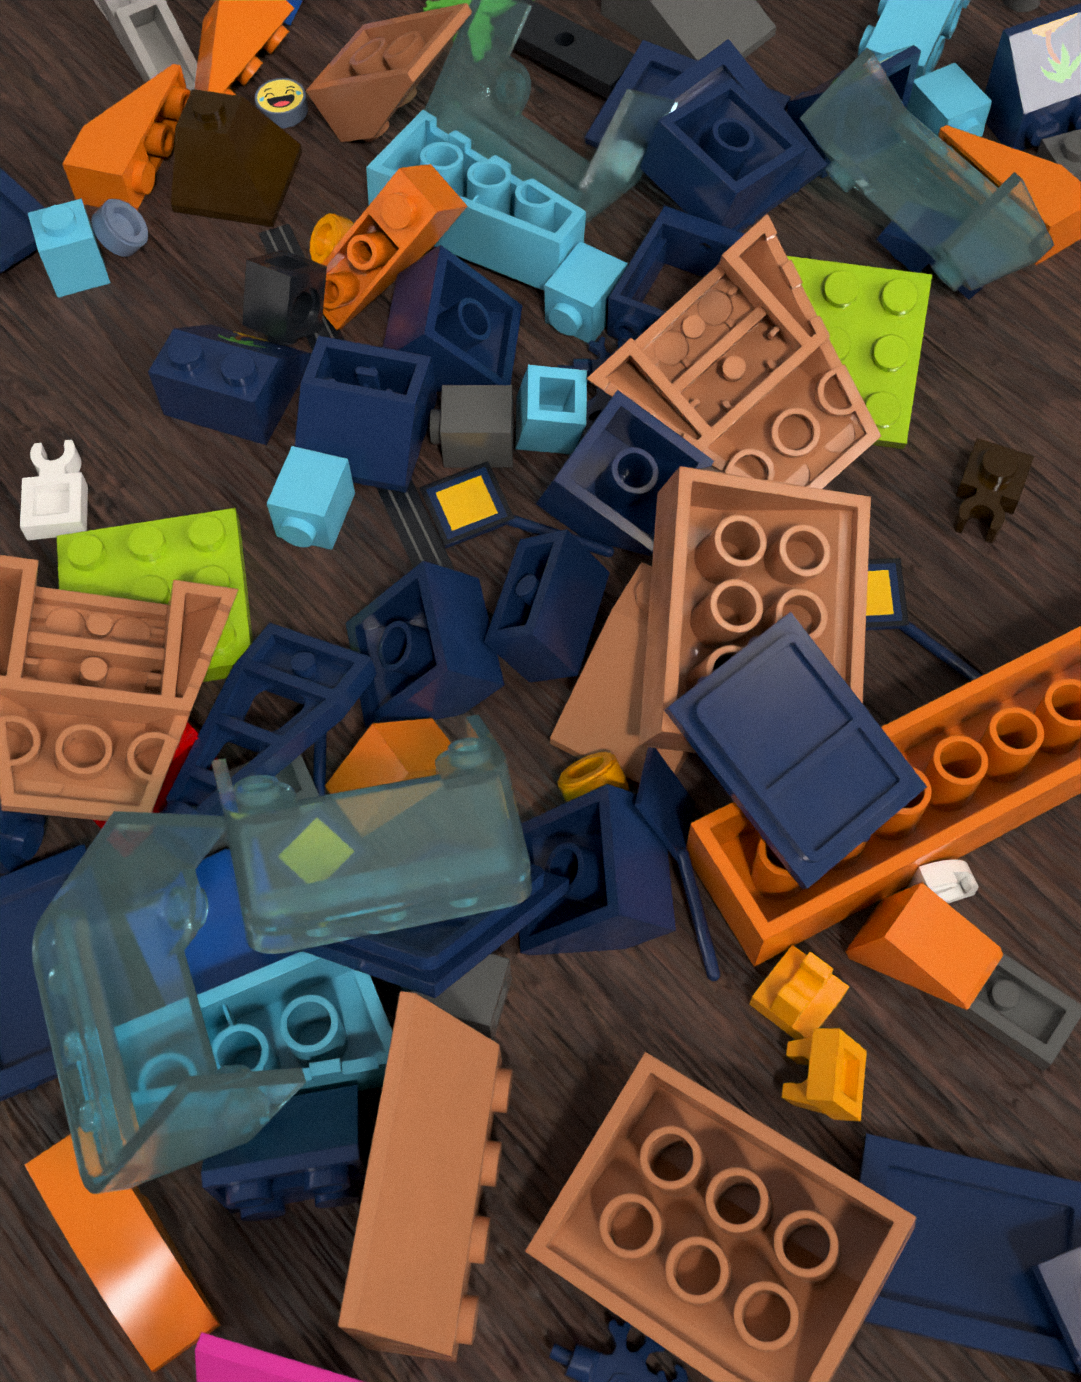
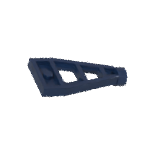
(290, 666)

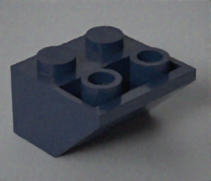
(367, 409)
(306, 1152)

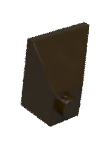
(231, 160)

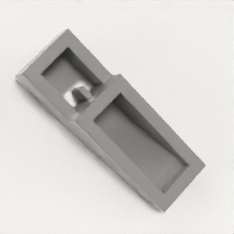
(150, 37)

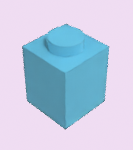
(949, 99)
(68, 248)
(581, 291)
(551, 409)
(311, 498)

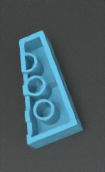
(914, 23)
(508, 221)
(301, 1017)

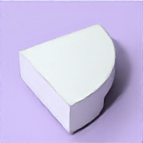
(947, 878)

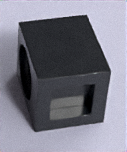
(284, 296)

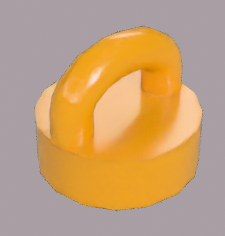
(327, 235)
(591, 774)

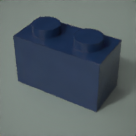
(547, 607)

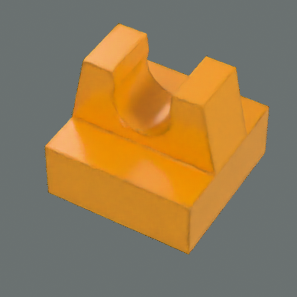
(799, 993)
(834, 1074)

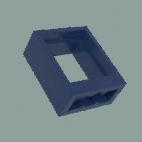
(672, 240)

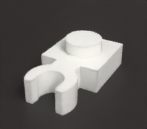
(56, 498)

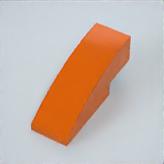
(126, 1258)

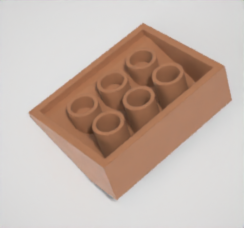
(734, 563)
(426, 1187)
(720, 1235)

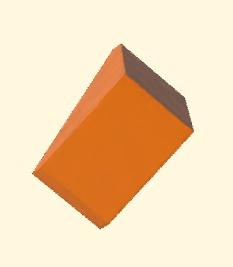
(390, 754)
(926, 946)

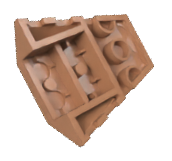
(748, 372)
(97, 691)

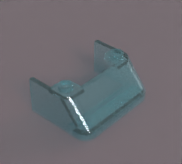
(484, 99)
(922, 182)
(375, 853)
(127, 1013)

